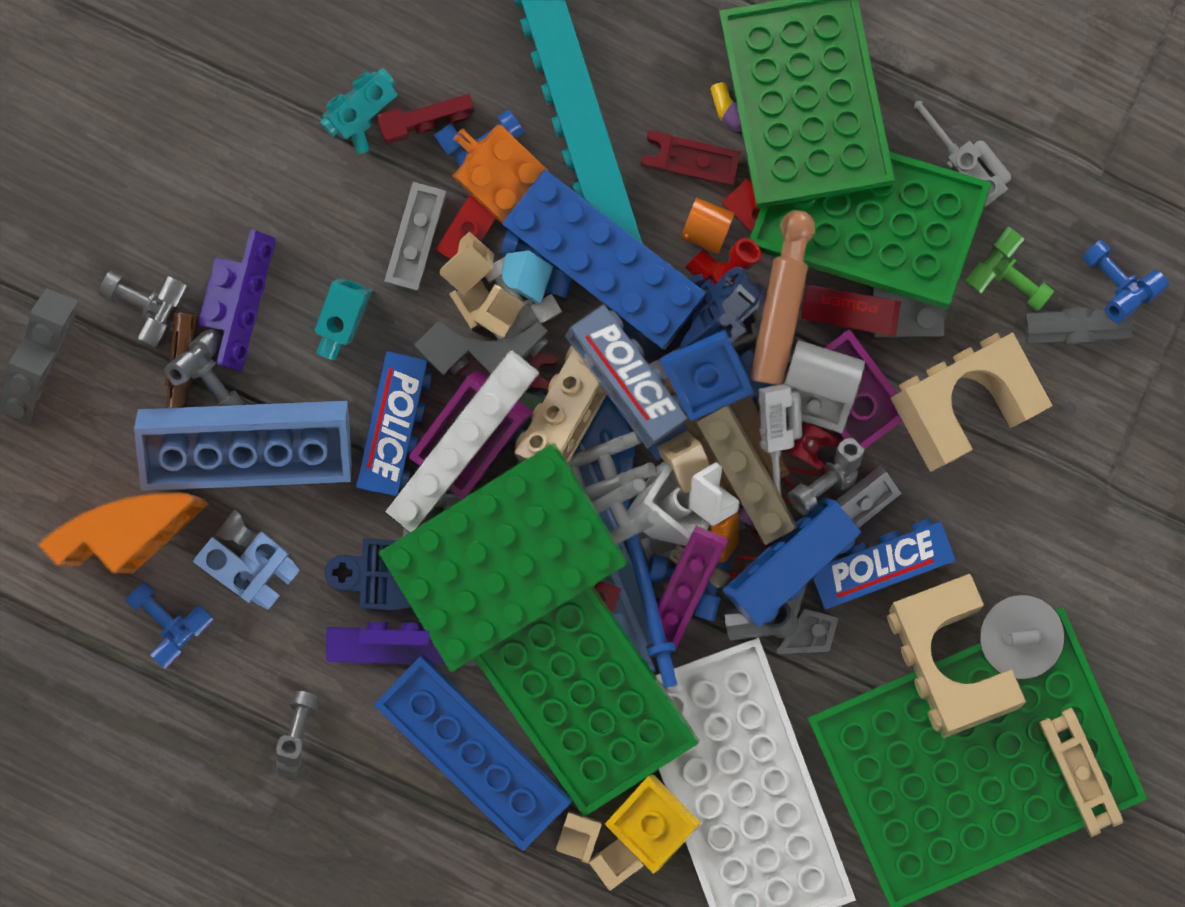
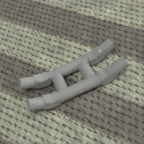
(603, 455)
(614, 501)

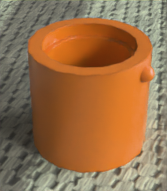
(707, 225)

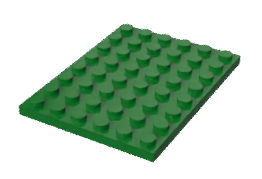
(969, 800)

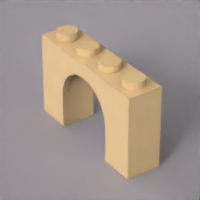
(927, 403)
(951, 703)

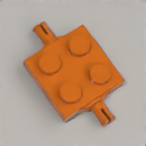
(496, 170)

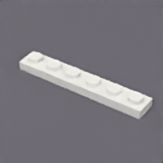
(462, 441)

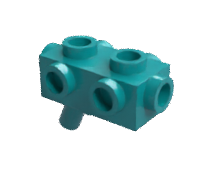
(353, 112)

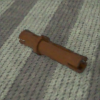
(182, 336)

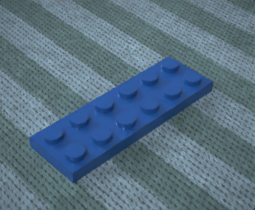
(605, 259)
(472, 752)

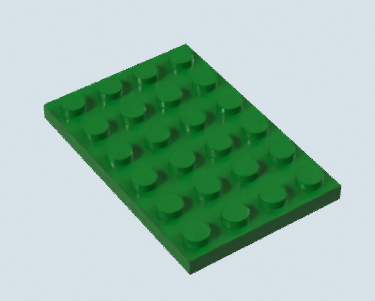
(806, 99)
(893, 236)
(503, 557)
(587, 700)

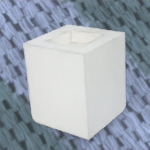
(709, 498)

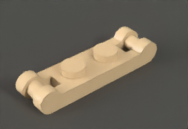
(1081, 772)

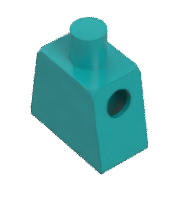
(348, 302)

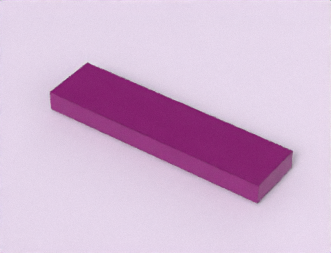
(689, 581)

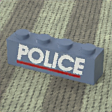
(626, 375)

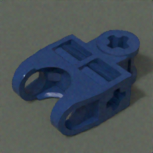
(725, 306)
(364, 577)

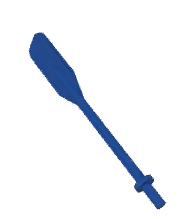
(604, 427)

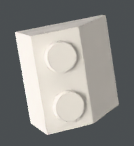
(671, 503)

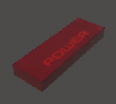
(851, 309)

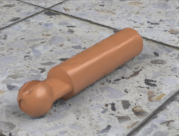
(782, 301)

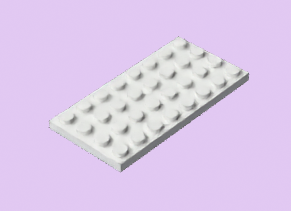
(750, 789)

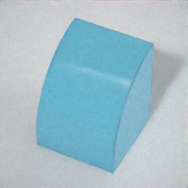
(526, 274)

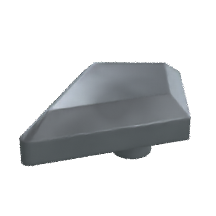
(813, 634)

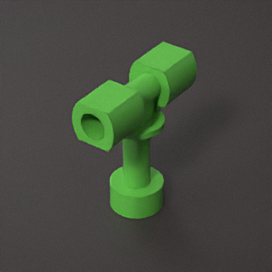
(1000, 265)

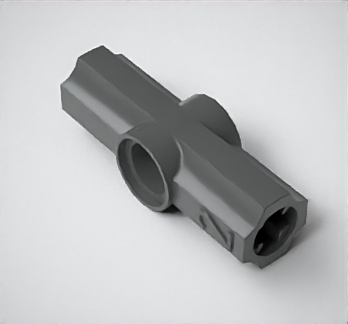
(1074, 327)

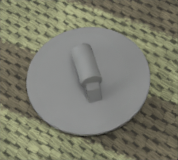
(1022, 636)

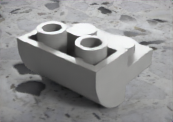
(825, 384)

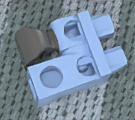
(250, 571)

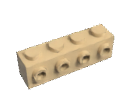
(565, 412)

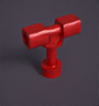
(742, 254)

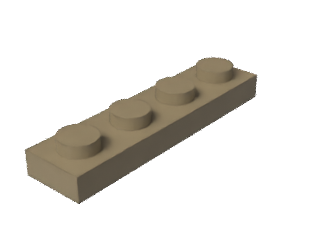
(747, 474)

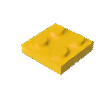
(653, 823)

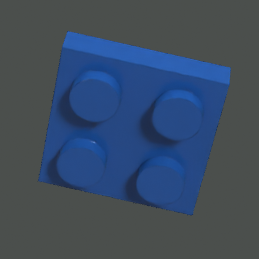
(707, 375)

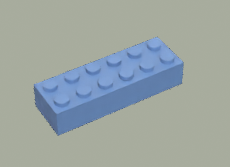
(243, 445)

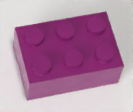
(872, 408)
(490, 451)

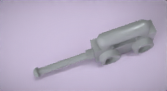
(965, 159)
(773, 429)

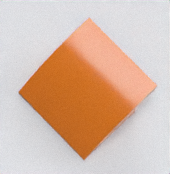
(123, 531)

